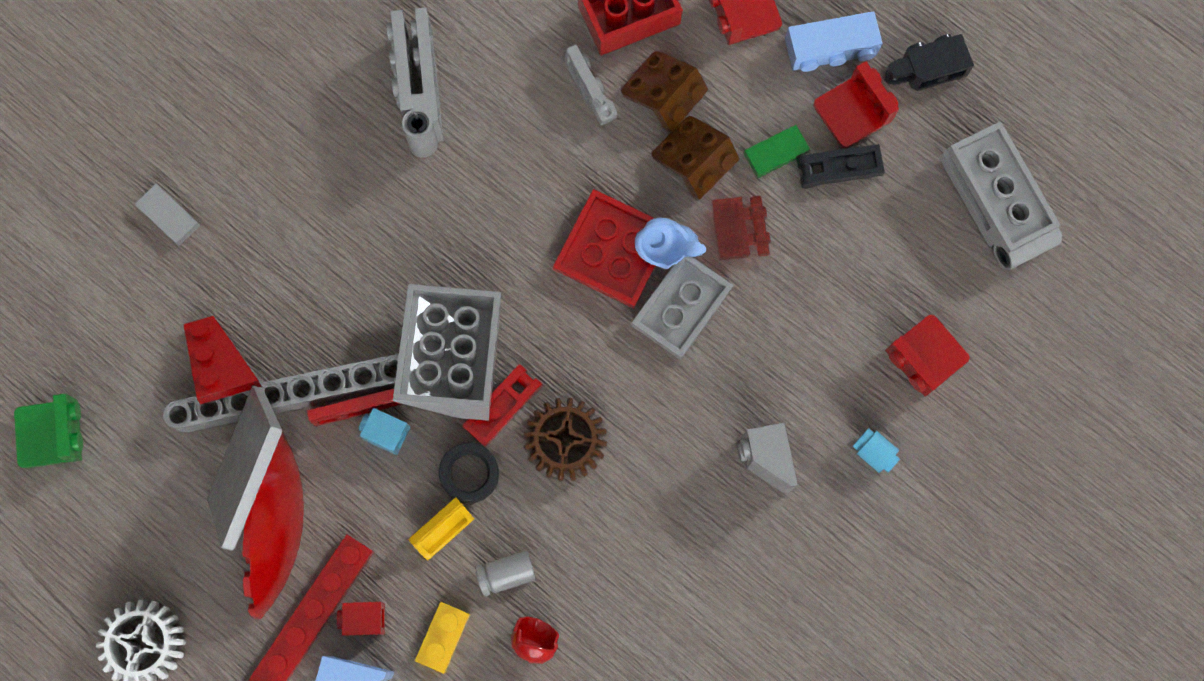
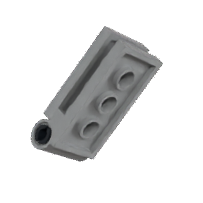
(419, 111)
(1002, 196)

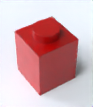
(361, 618)

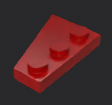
(215, 362)

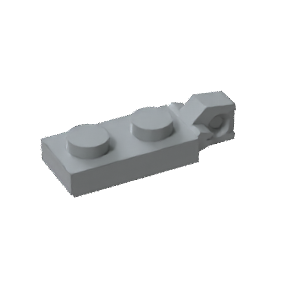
(589, 87)

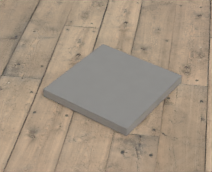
(243, 467)

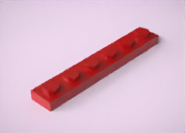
(313, 612)

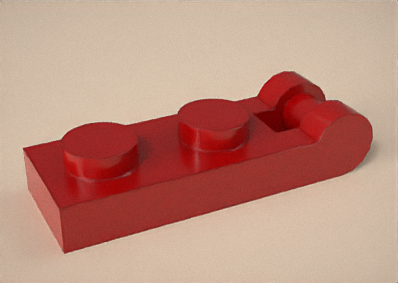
(504, 406)

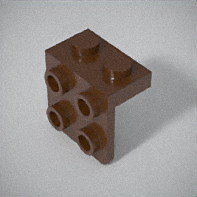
(666, 88)
(697, 155)

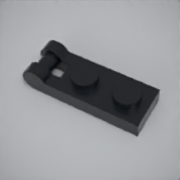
(841, 165)

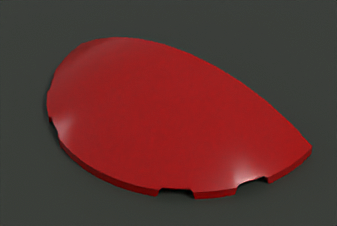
(273, 531)

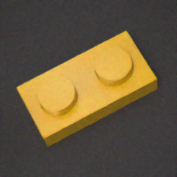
(442, 637)

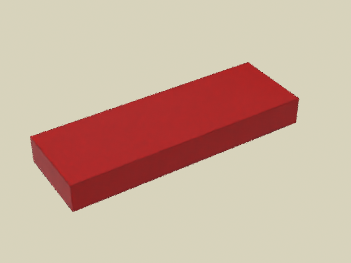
(352, 408)

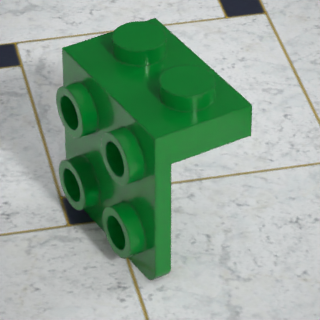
(48, 432)

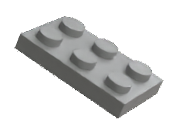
(682, 306)

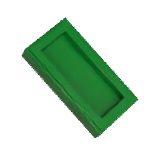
(776, 151)

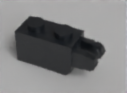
(931, 63)

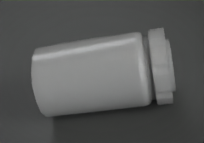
(505, 573)

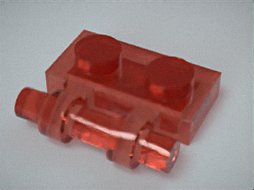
(731, 227)

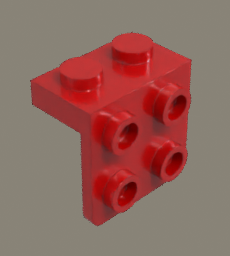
(746, 18)
(857, 106)
(927, 354)

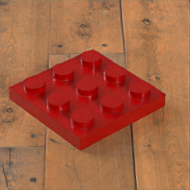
(603, 250)

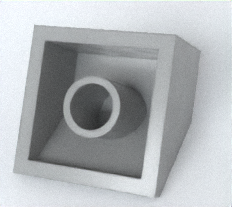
(769, 456)

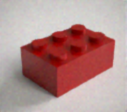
(624, 22)

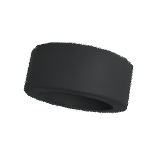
(453, 455)

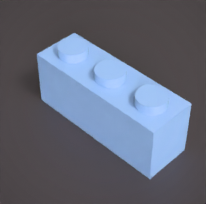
(833, 41)

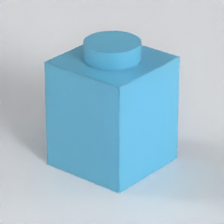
(383, 431)

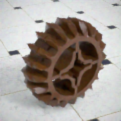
(551, 439)

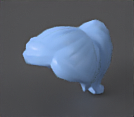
(667, 243)

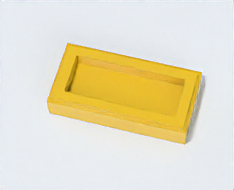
(441, 529)

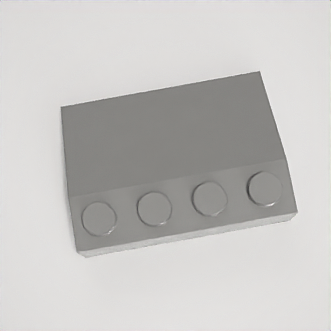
(448, 350)

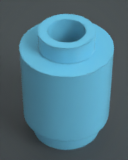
(876, 451)

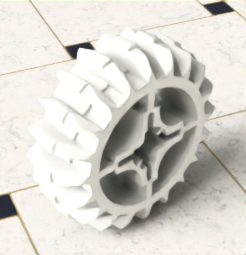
(146, 632)

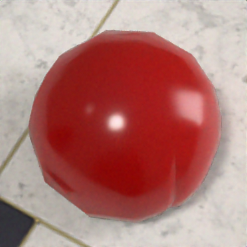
(534, 640)

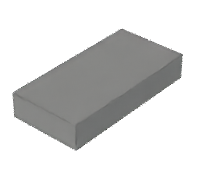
(167, 214)

